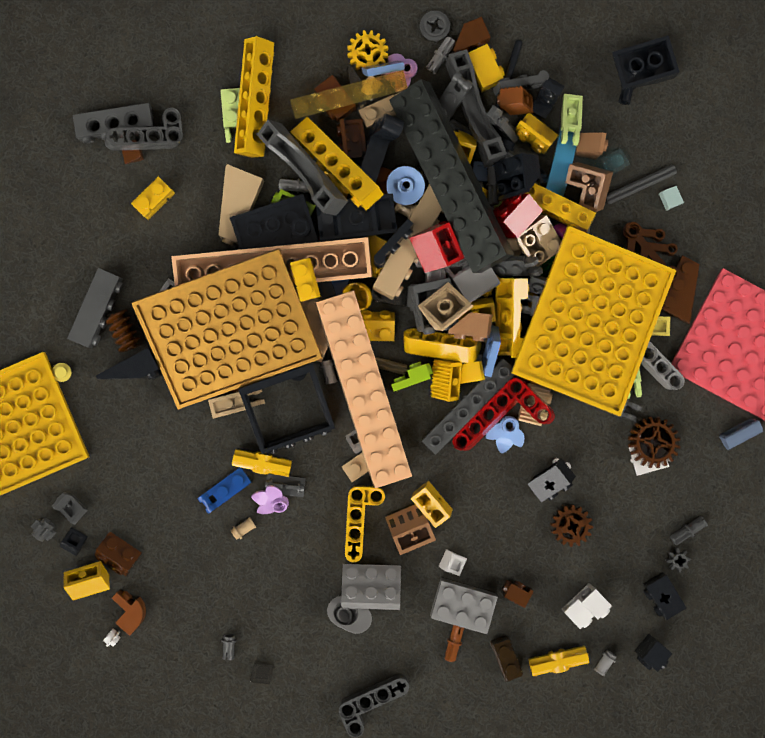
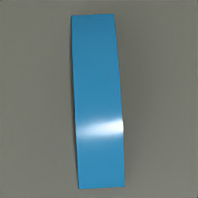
(562, 159)

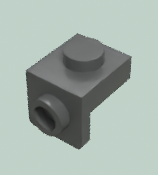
(70, 507)

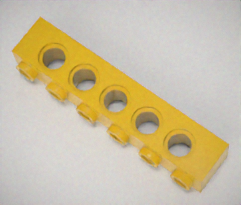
(253, 96)
(368, 192)

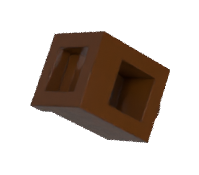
(517, 593)

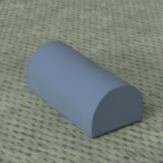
(741, 433)

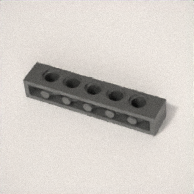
(468, 407)

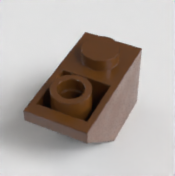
(472, 36)

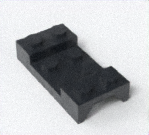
(357, 222)

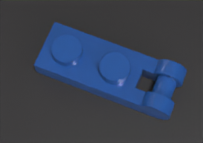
(225, 489)

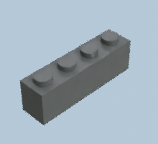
(95, 308)

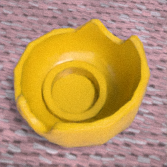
(362, 293)

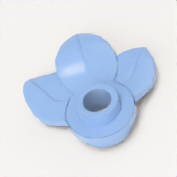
(506, 437)

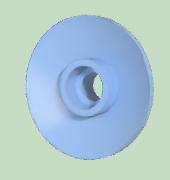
(404, 195)

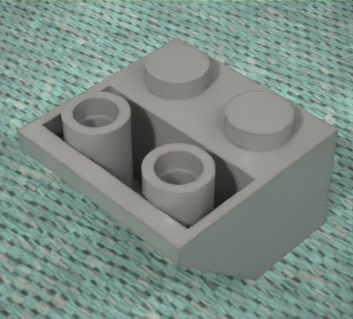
(471, 284)

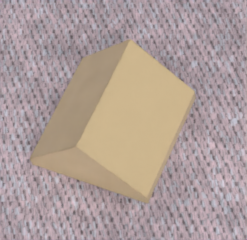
(444, 307)

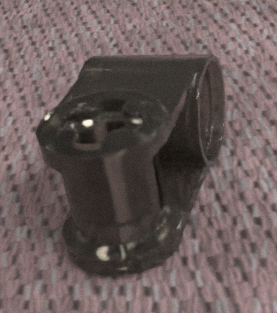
(401, 300)

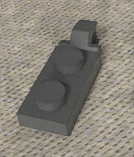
(501, 124)

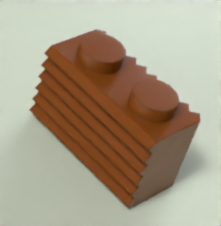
(515, 100)

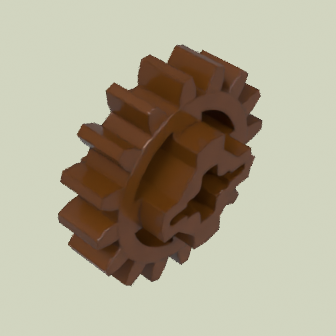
(563, 528)

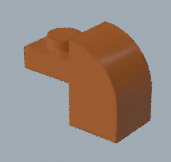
(134, 612)

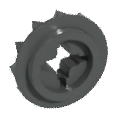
(430, 18)

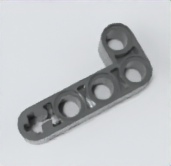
(143, 133)
(376, 700)

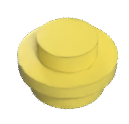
(62, 372)

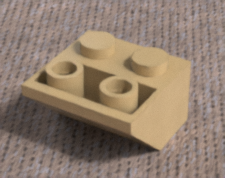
(540, 240)

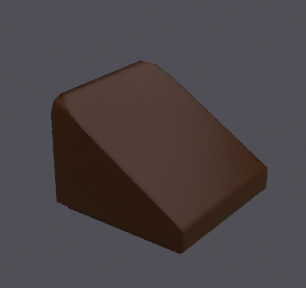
(132, 155)

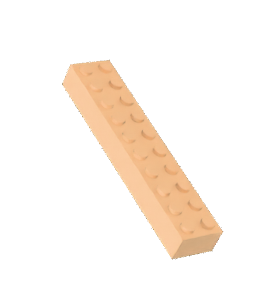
(329, 260)
(363, 389)

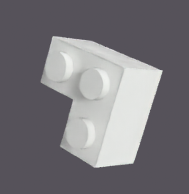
(586, 606)

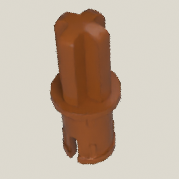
(454, 643)

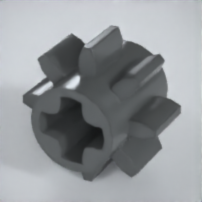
(43, 529)
(674, 556)

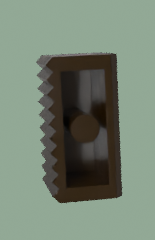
(506, 658)

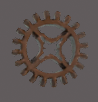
(670, 444)

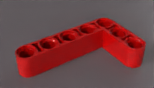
(500, 411)

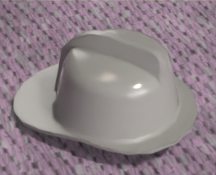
(349, 619)

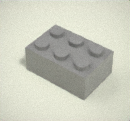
(371, 586)
(463, 605)

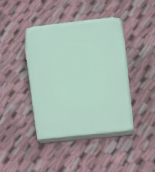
(671, 198)

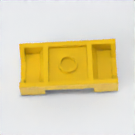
(508, 313)

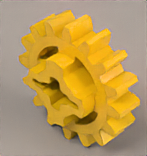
(375, 50)

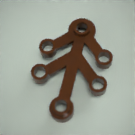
(647, 248)

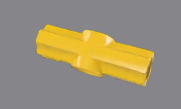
(261, 463)
(558, 661)

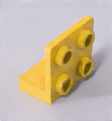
(536, 133)

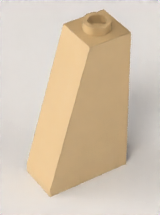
(238, 197)

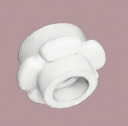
(112, 637)

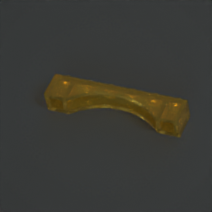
(349, 94)

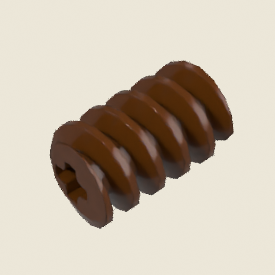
(123, 331)

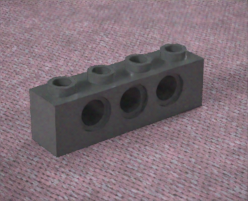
(84, 122)

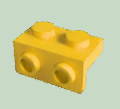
(379, 325)

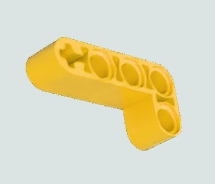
(441, 346)
(359, 523)

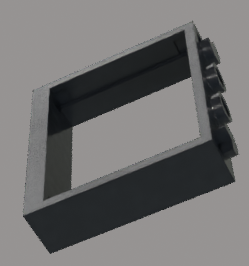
(289, 440)

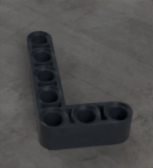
(381, 134)

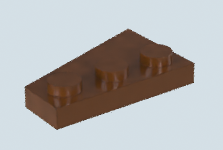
(682, 291)

